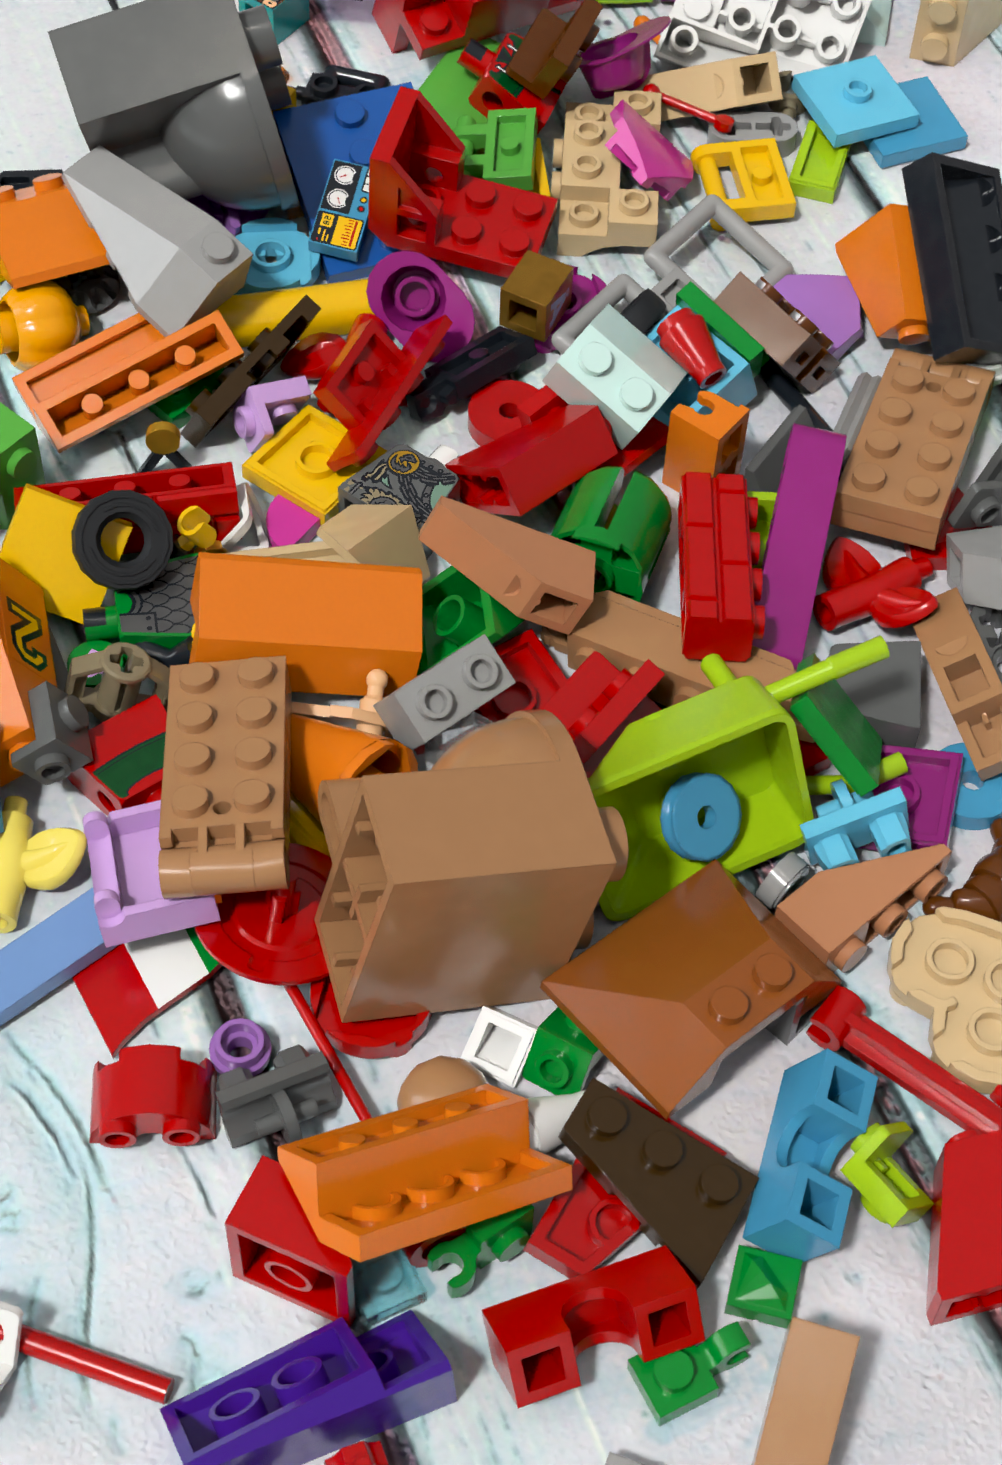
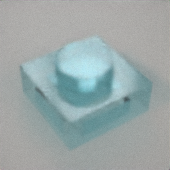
(386, 1287)

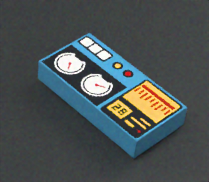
(342, 212)

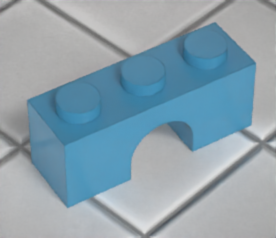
(816, 1112)

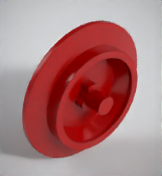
(274, 932)

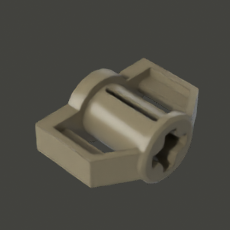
(117, 689)

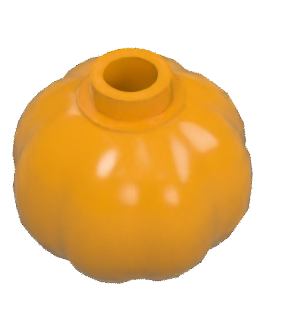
(39, 323)

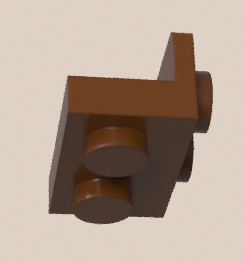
(552, 48)

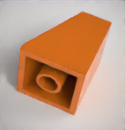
(886, 275)

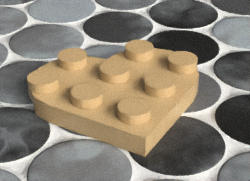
(952, 974)

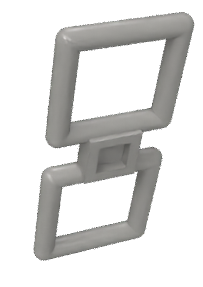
(672, 275)

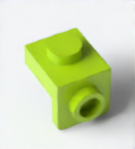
(884, 1185)

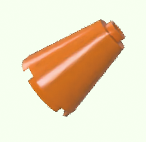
(339, 752)

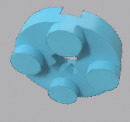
(281, 239)

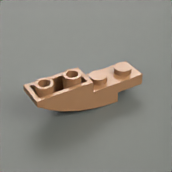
(965, 679)

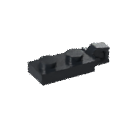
(468, 370)

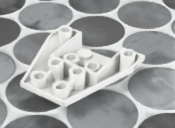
(800, 31)

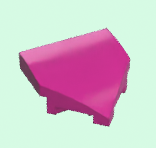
(648, 153)

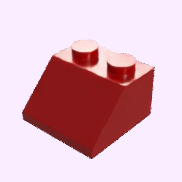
(279, 1251)

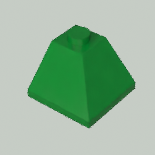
(456, 614)

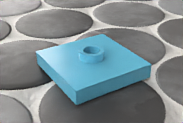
(855, 101)

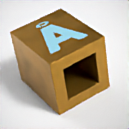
(536, 295)

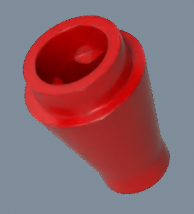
(691, 346)

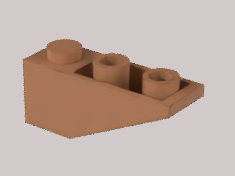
(514, 564)
(855, 903)

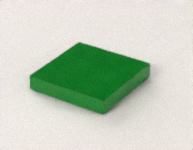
(840, 731)

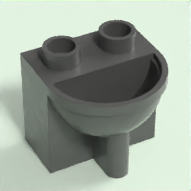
(184, 97)

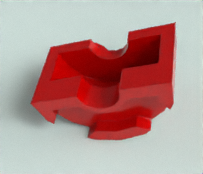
(153, 1094)

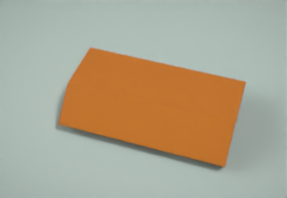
(121, 375)
(321, 614)
(420, 1172)

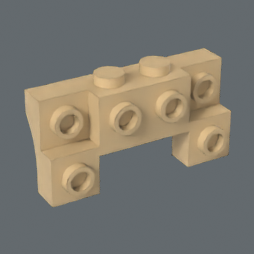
(592, 205)

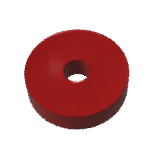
(492, 405)

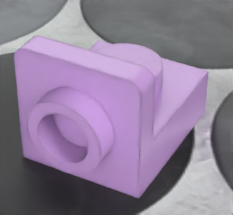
(268, 406)

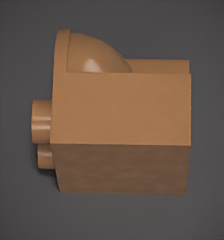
(464, 874)

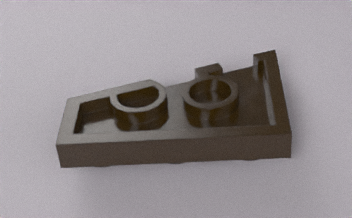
(265, 353)
(661, 1174)

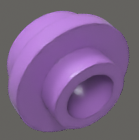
(236, 1034)

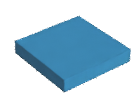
(935, 131)

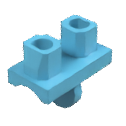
(854, 822)

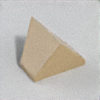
(376, 536)

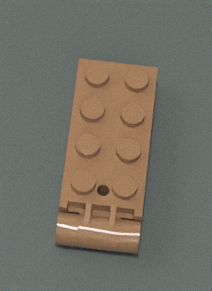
(912, 449)
(226, 779)

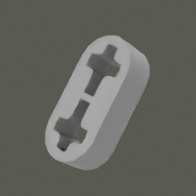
(758, 126)

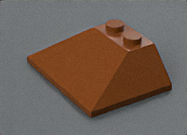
(687, 985)

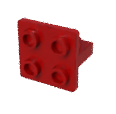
(601, 703)

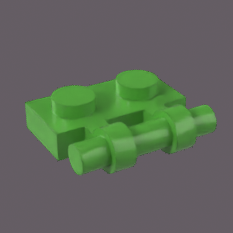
(508, 146)

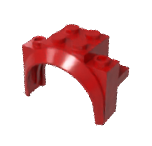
(452, 23)

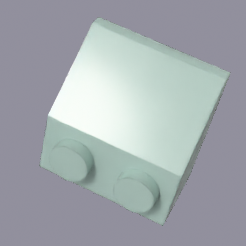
(617, 371)

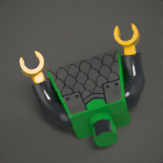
(159, 613)

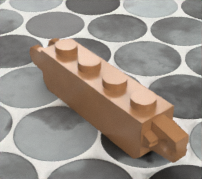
(634, 632)

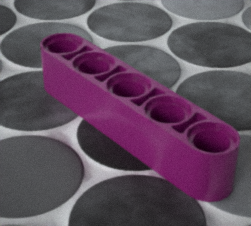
(798, 538)

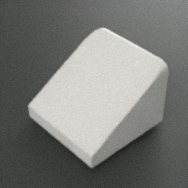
(500, 1045)

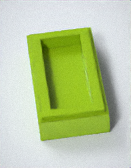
(818, 166)

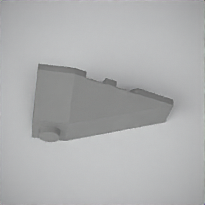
(165, 248)

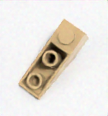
(720, 84)

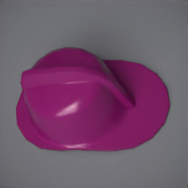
(621, 60)
(412, 291)

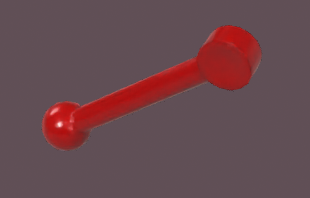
(721, 122)

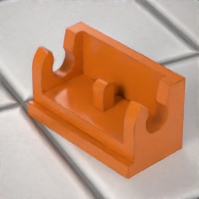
(705, 442)

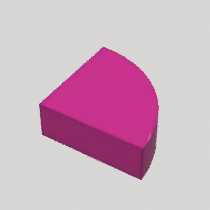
(289, 523)

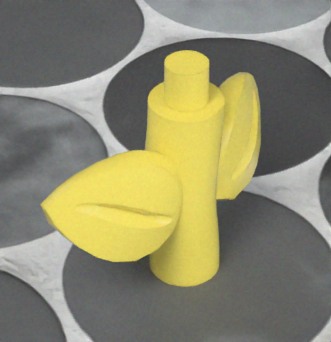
(34, 861)

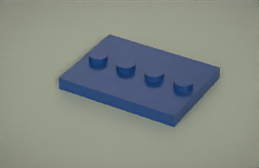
(340, 130)

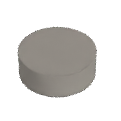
(782, 880)

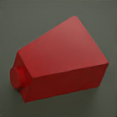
(534, 460)
(966, 1228)

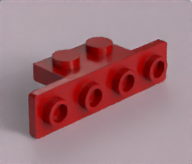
(370, 383)

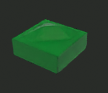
(763, 1286)

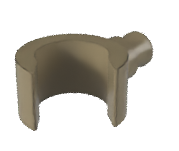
(790, 103)

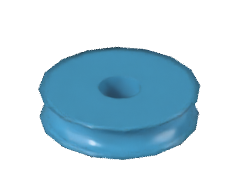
(681, 811)

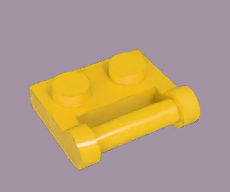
(757, 174)

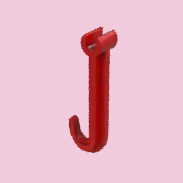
(844, 1023)

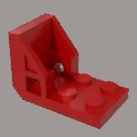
(432, 208)

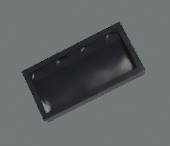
(958, 255)

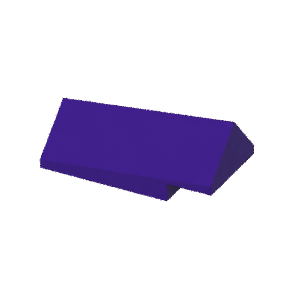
(314, 1396)

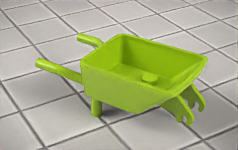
(726, 732)

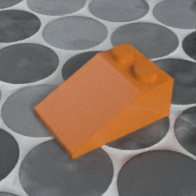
(45, 234)

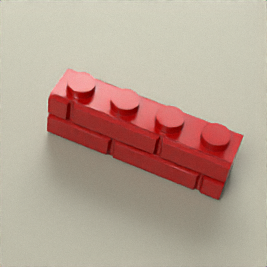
(174, 490)
(717, 568)

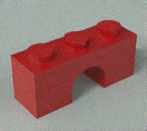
(632, 1302)

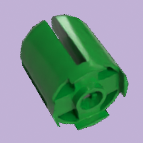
(623, 536)

